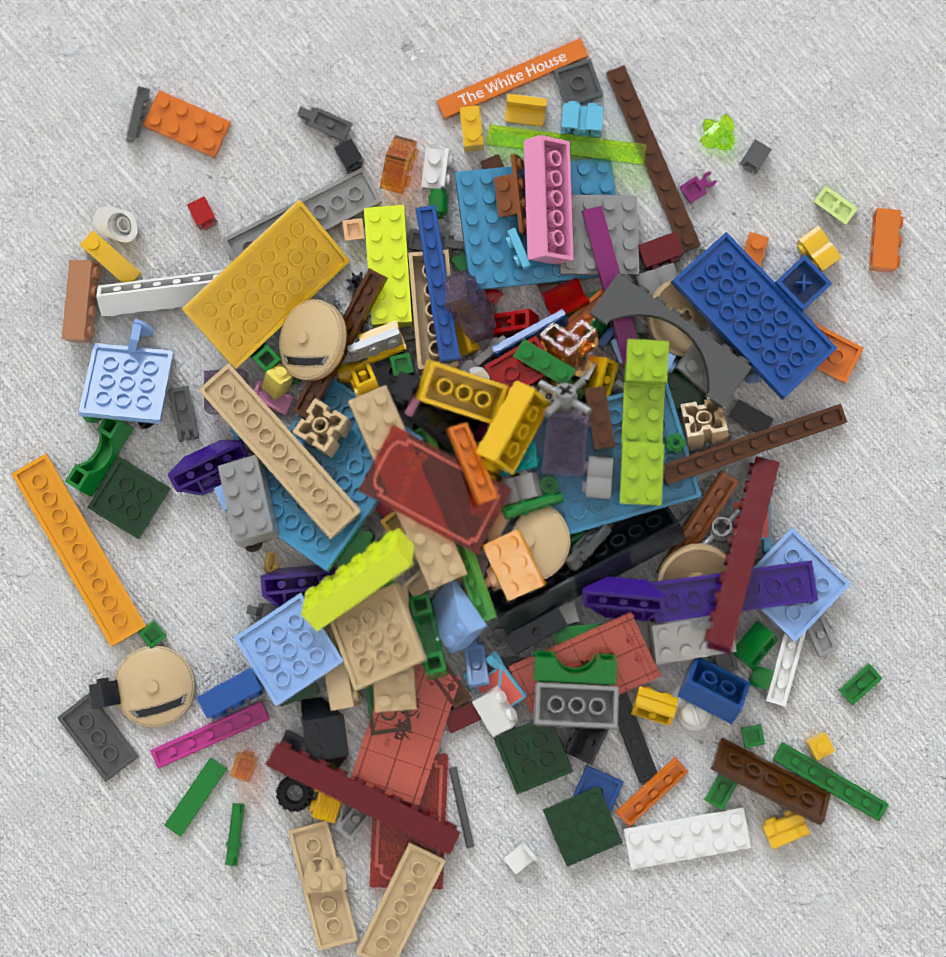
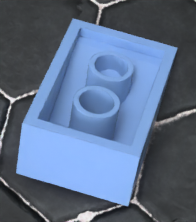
(456, 617)

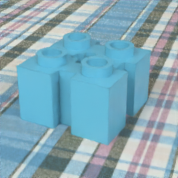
(581, 119)

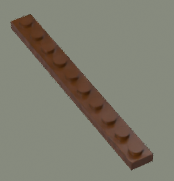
(654, 160)
(753, 444)

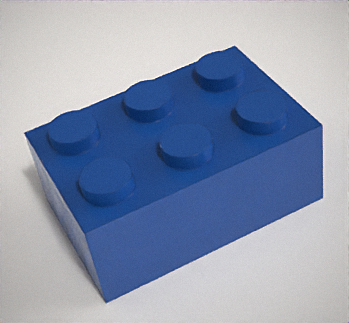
(714, 689)
(230, 694)

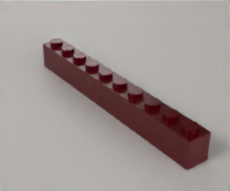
(742, 555)
(362, 797)

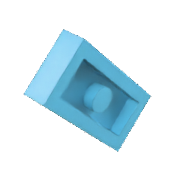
(514, 242)

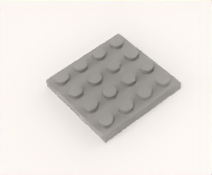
(622, 223)

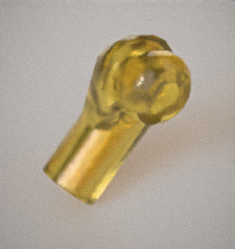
(270, 562)

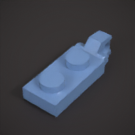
(476, 664)

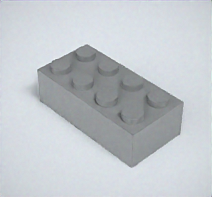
(248, 501)
(680, 640)
(575, 706)

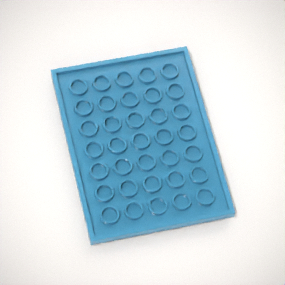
(485, 233)
(347, 469)
(588, 513)

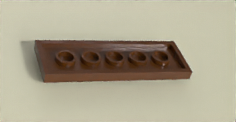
(771, 781)

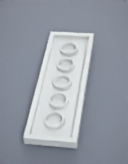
(687, 838)

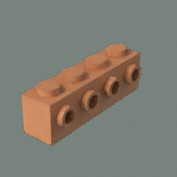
(81, 301)

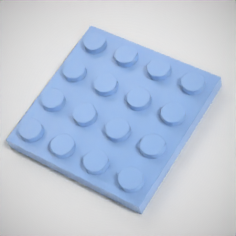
(126, 383)
(830, 584)
(288, 651)

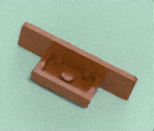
(511, 193)

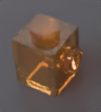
(244, 765)

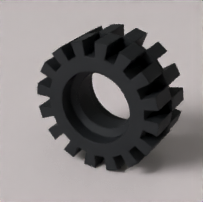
(289, 804)

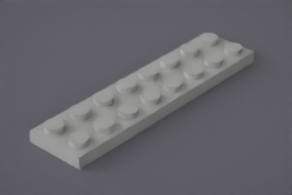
(329, 206)

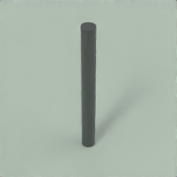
(461, 807)

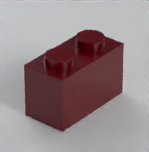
(660, 251)

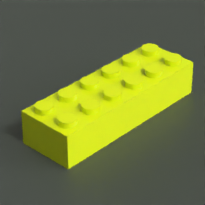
(389, 256)
(357, 579)

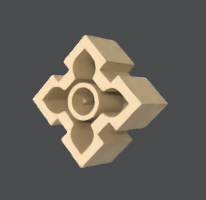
(323, 417)
(703, 424)

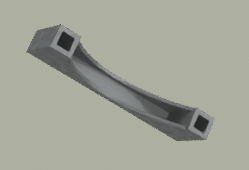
(722, 367)

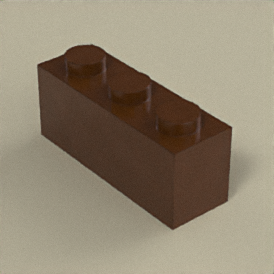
(599, 418)

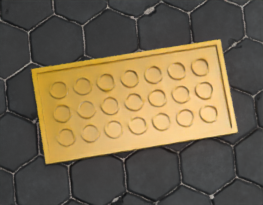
(265, 284)

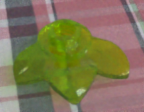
(716, 131)

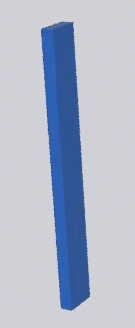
(435, 275)

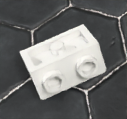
(435, 169)

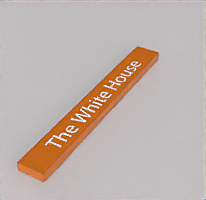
(512, 78)

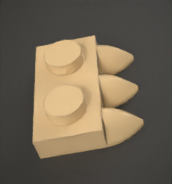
(326, 878)

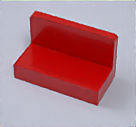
(565, 296)

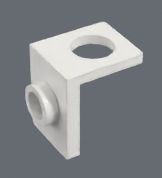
(520, 857)

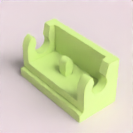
(835, 205)

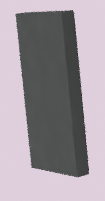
(98, 737)

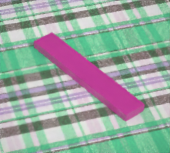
(210, 734)

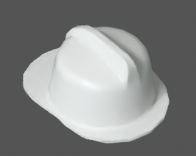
(116, 223)
(691, 715)

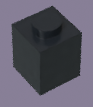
(349, 156)
(104, 693)

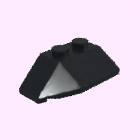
(324, 732)

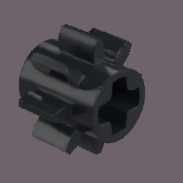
(355, 278)

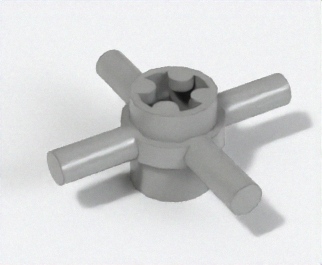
(564, 398)
(719, 522)

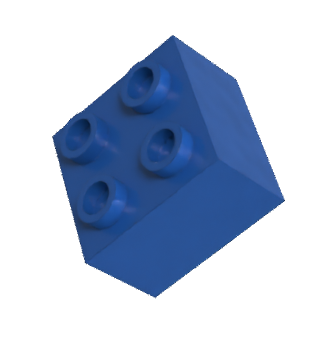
(803, 282)

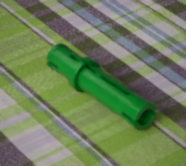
(525, 507)
(233, 843)

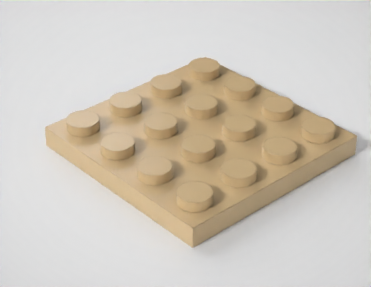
(377, 637)

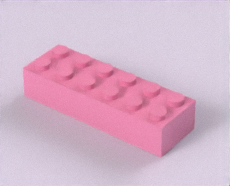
(548, 200)

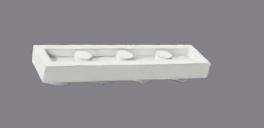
(784, 670)

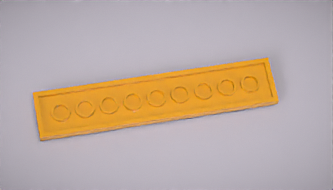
(79, 550)

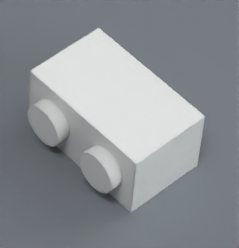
(495, 710)

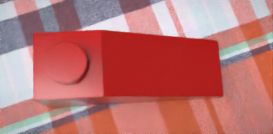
(514, 322)

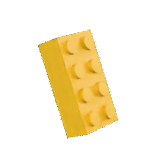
(460, 391)
(513, 427)

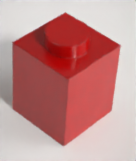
(202, 213)

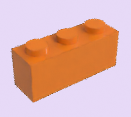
(885, 240)

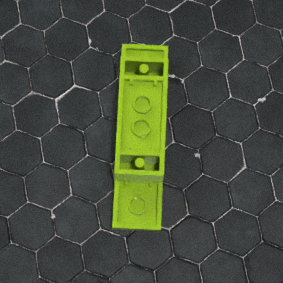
(643, 422)

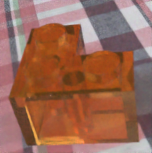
(398, 163)
(571, 345)

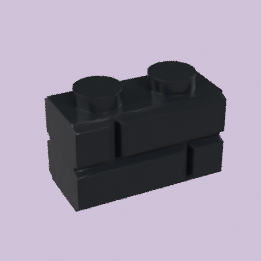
(404, 388)

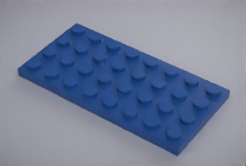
(754, 315)

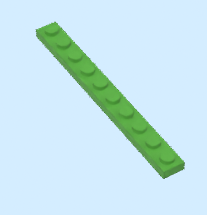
(474, 579)

